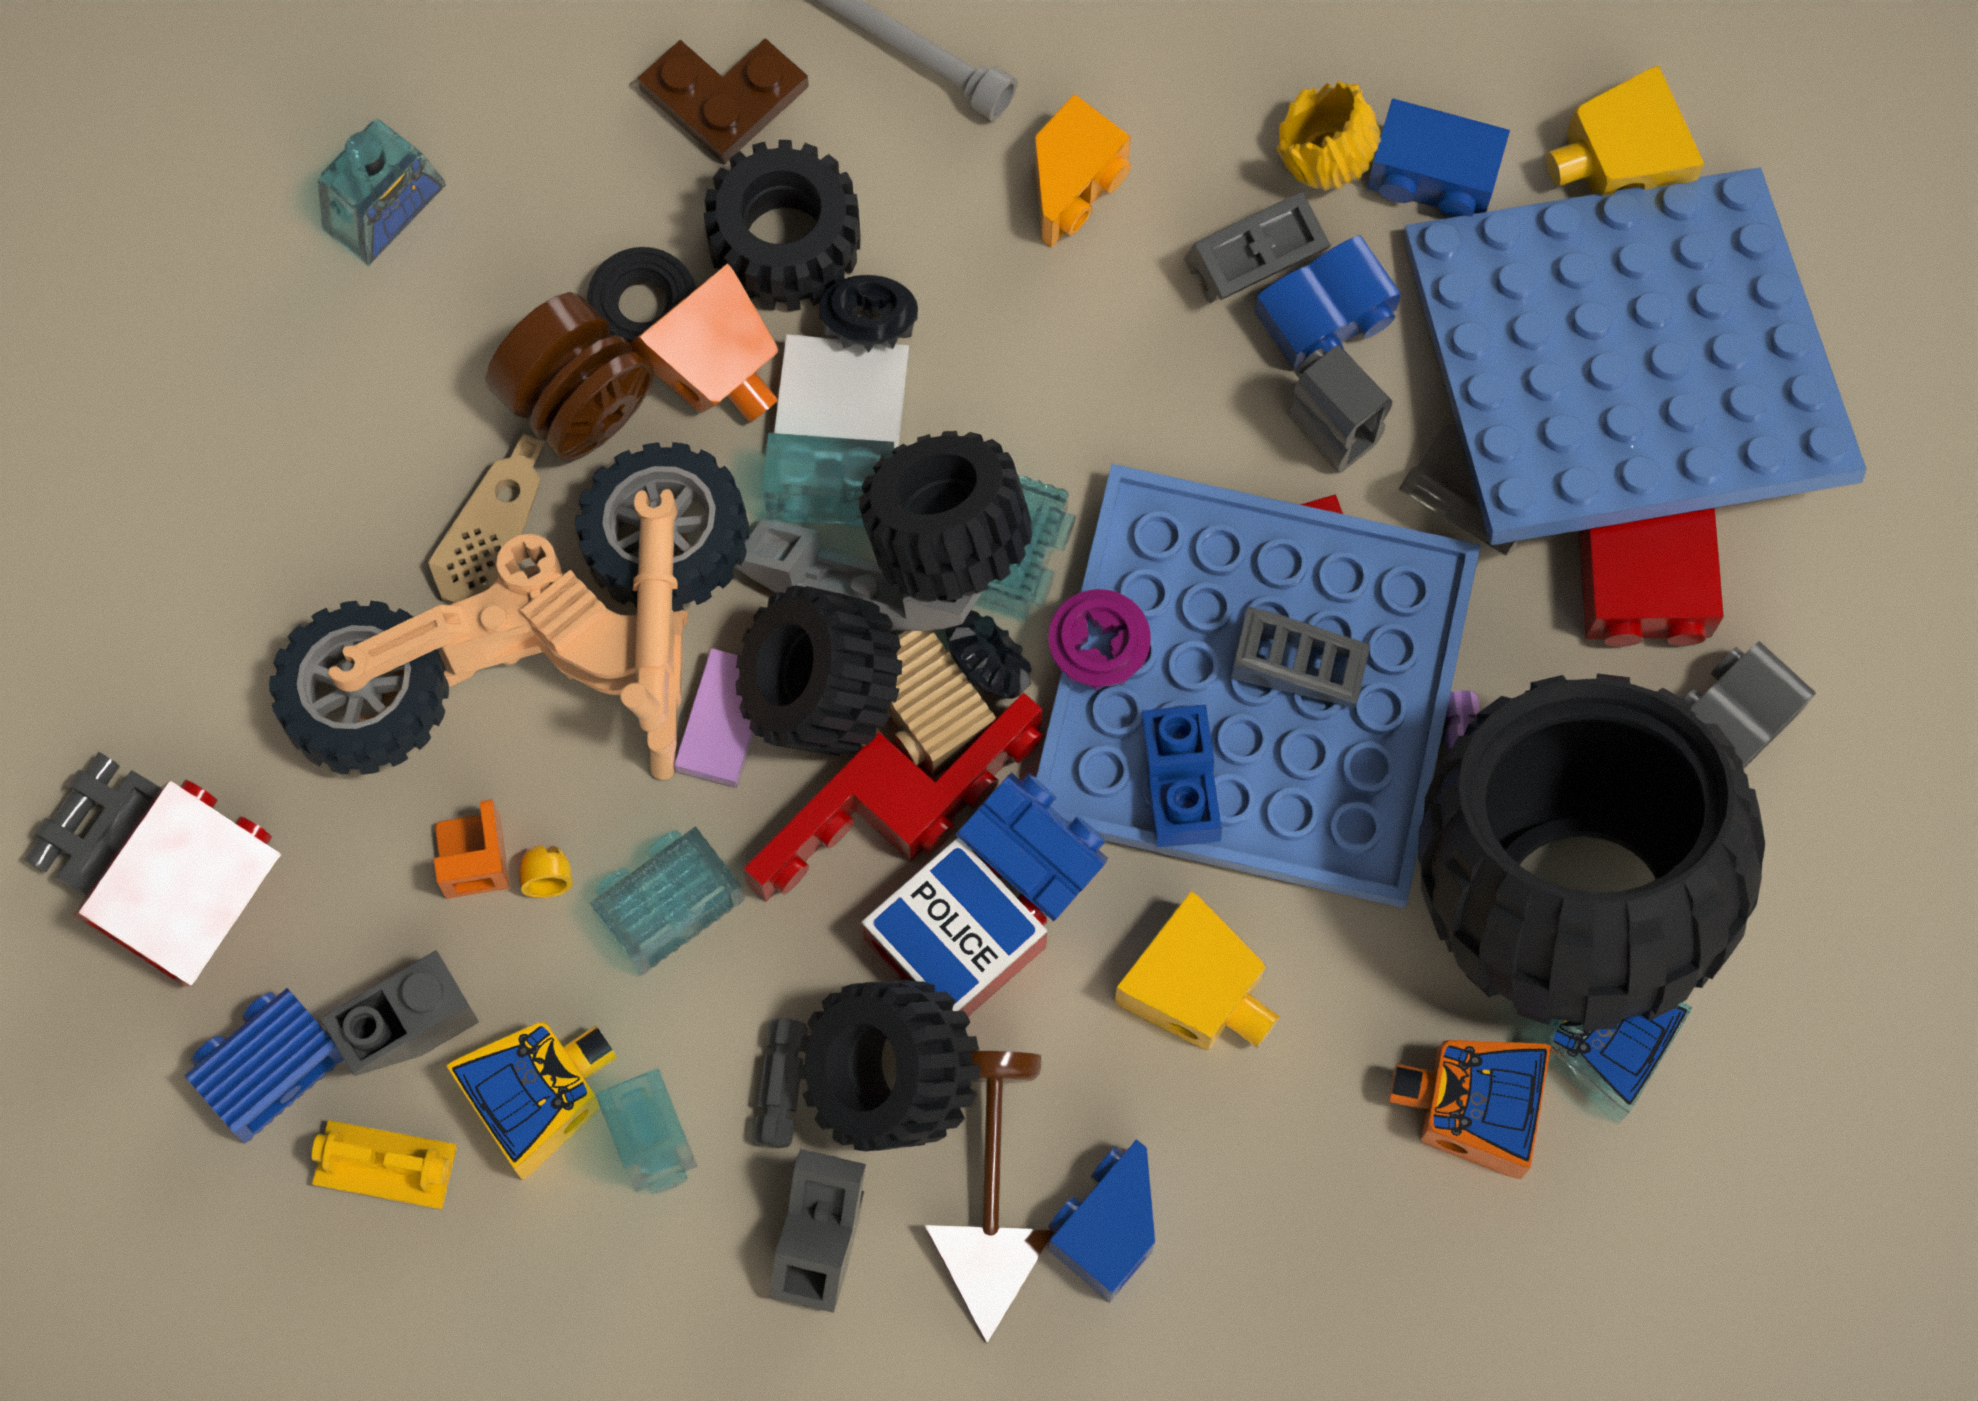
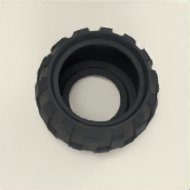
(1606, 767)

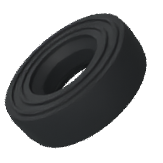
(634, 267)

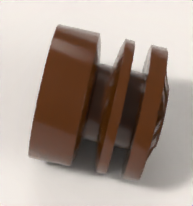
(569, 376)

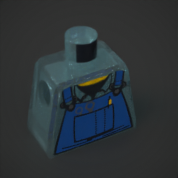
(379, 185)
(1613, 1064)

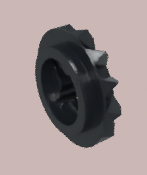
(876, 297)
(989, 656)

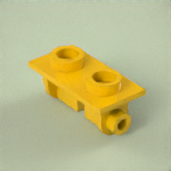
(383, 1164)

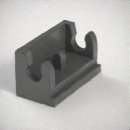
(1257, 247)

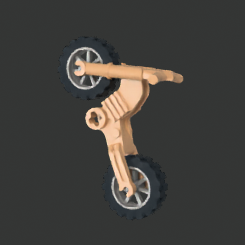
(528, 616)

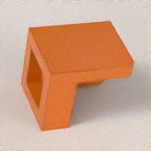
(471, 854)

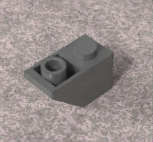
(400, 1017)

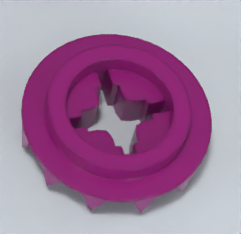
(1109, 613)

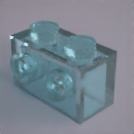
(818, 477)

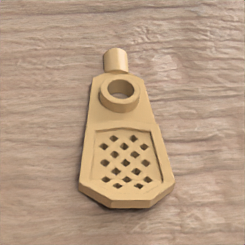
(494, 520)

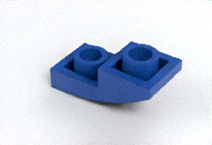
(1181, 776)

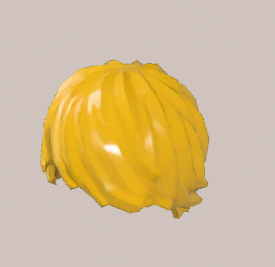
(1329, 136)

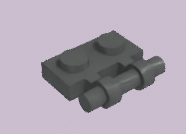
(97, 848)

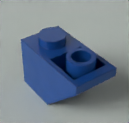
(1113, 1227)

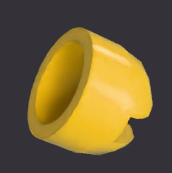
(545, 872)

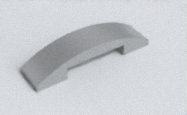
(792, 555)

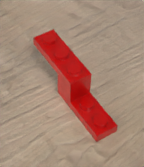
(895, 799)

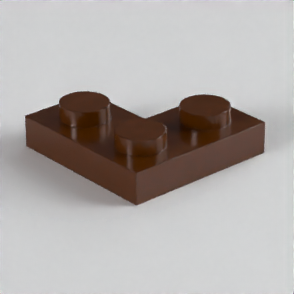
(726, 109)

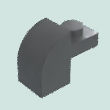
(818, 1230)

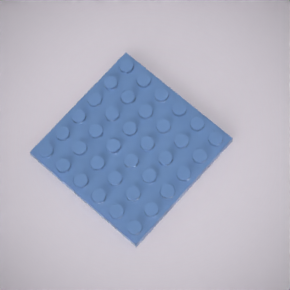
(1630, 356)
(1299, 781)

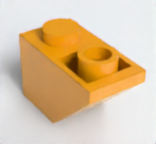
(1074, 163)

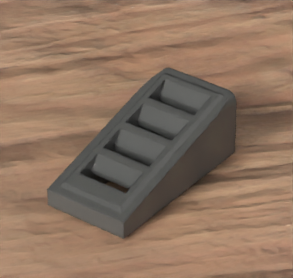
(1272, 674)

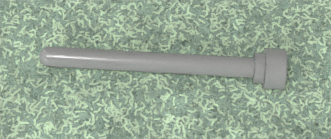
(986, 88)

